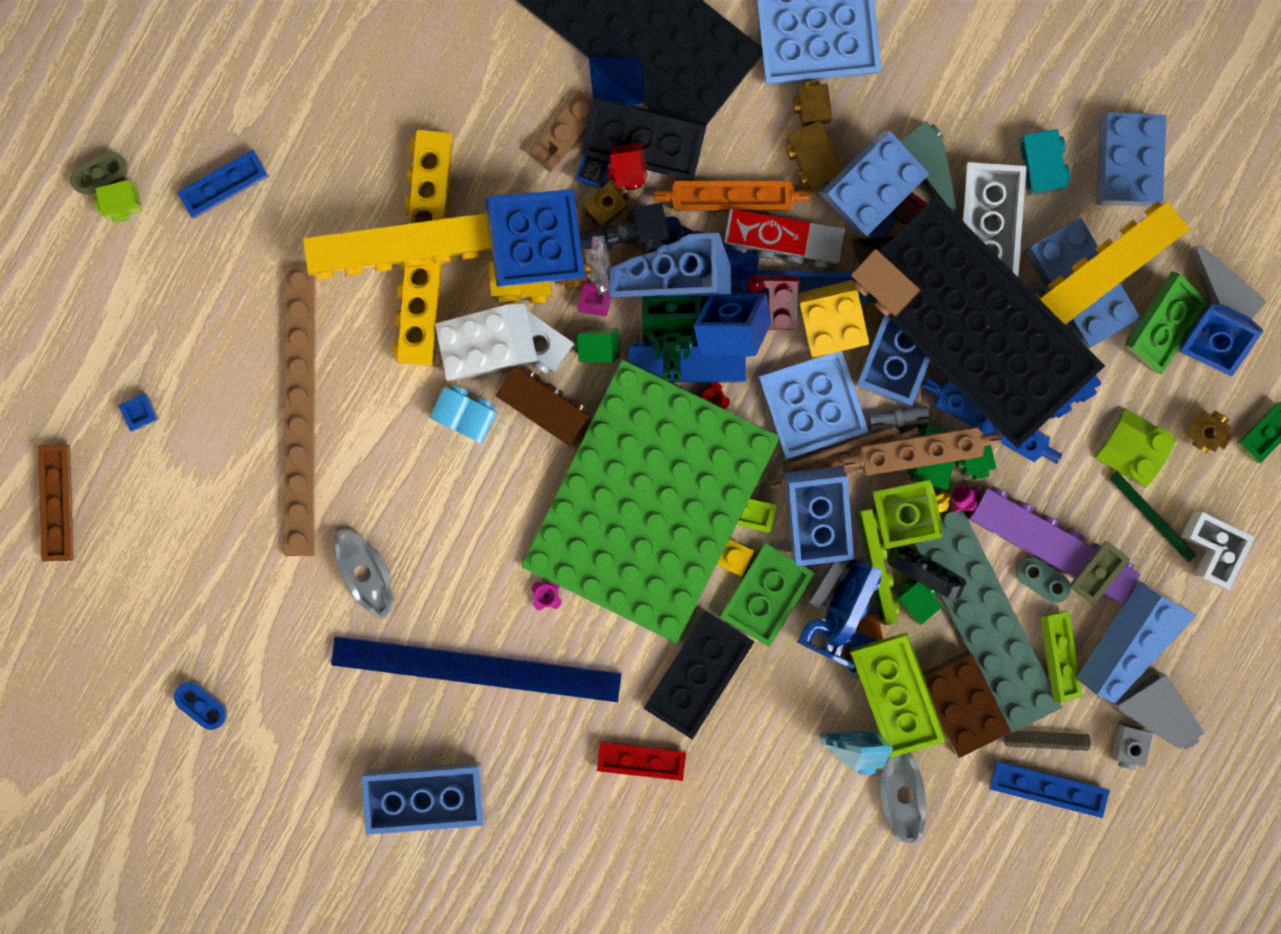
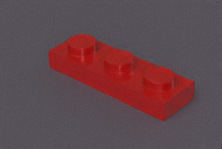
(641, 761)

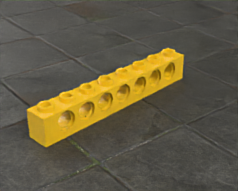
(424, 352)

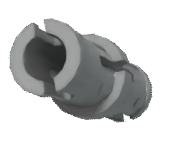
(899, 418)

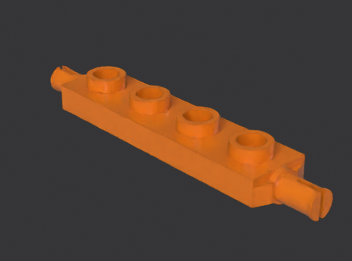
(732, 195)

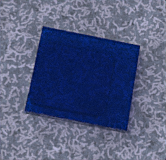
(617, 78)

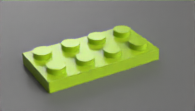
(898, 694)

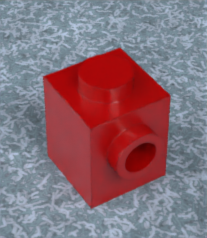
(628, 166)

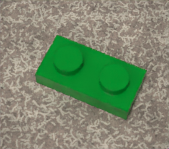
(1263, 435)

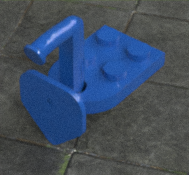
(844, 613)

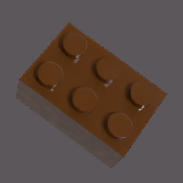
(543, 405)
(965, 704)

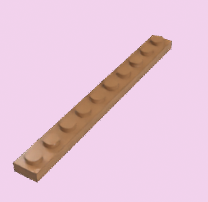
(299, 412)

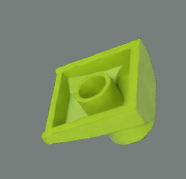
(1136, 448)
(908, 514)

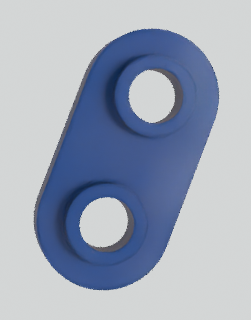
(200, 707)

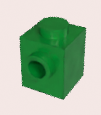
(597, 345)
(979, 466)
(918, 600)

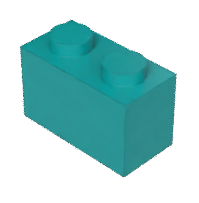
(1044, 162)

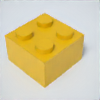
(833, 318)

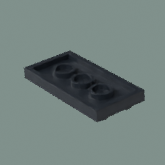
(668, 141)
(698, 674)

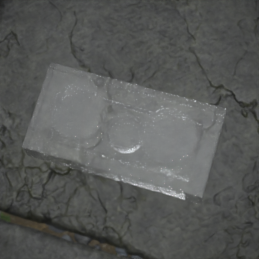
(598, 259)

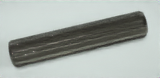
(1048, 740)

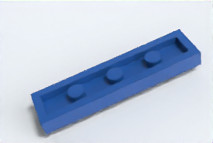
(1049, 789)

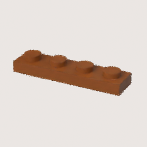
(55, 503)

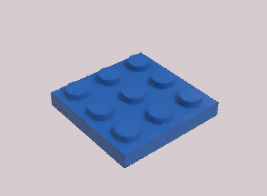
(534, 237)

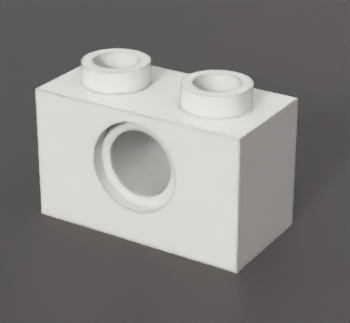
(557, 345)

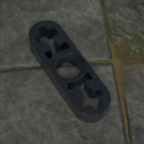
(926, 572)

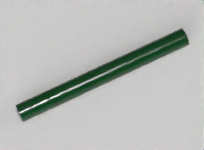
(1152, 516)

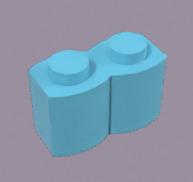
(463, 413)

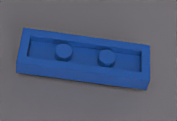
(223, 184)

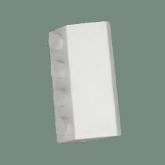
(996, 208)

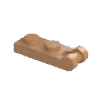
(563, 132)

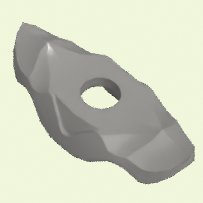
(354, 551)
(905, 819)

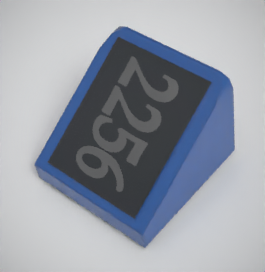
(592, 172)

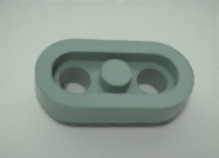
(1044, 580)

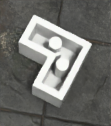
(1224, 547)

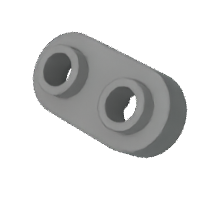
(823, 592)

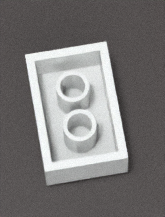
(486, 342)

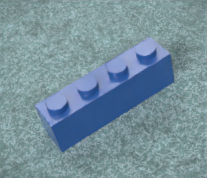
(695, 368)

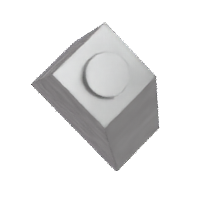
(1161, 710)

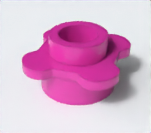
(964, 498)
(540, 601)

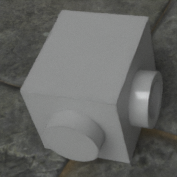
(1131, 746)

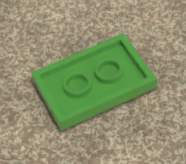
(1166, 322)
(767, 595)

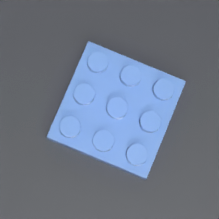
(813, 404)

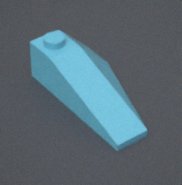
(859, 749)

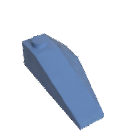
(684, 268)

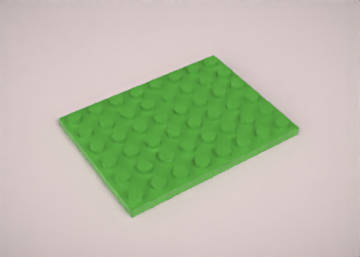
(650, 501)

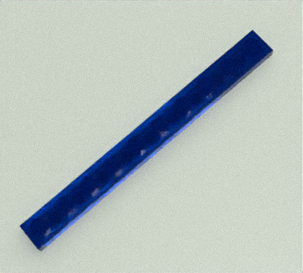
(476, 669)

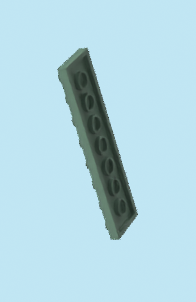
(990, 625)

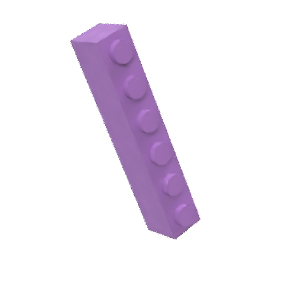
(1044, 539)

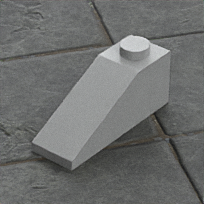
(1223, 285)

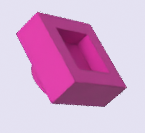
(591, 302)

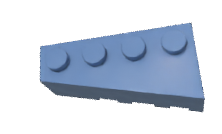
(1133, 641)

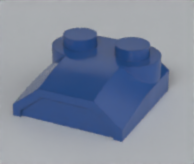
(1221, 338)

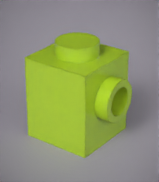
(118, 201)

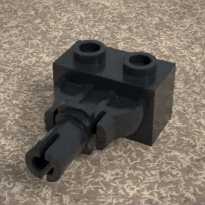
(645, 229)

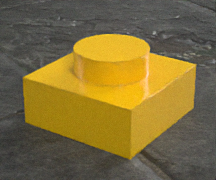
(735, 557)

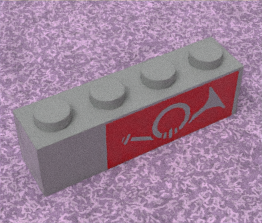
(784, 238)

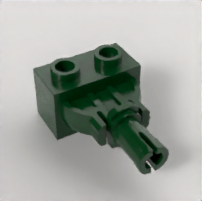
(670, 326)

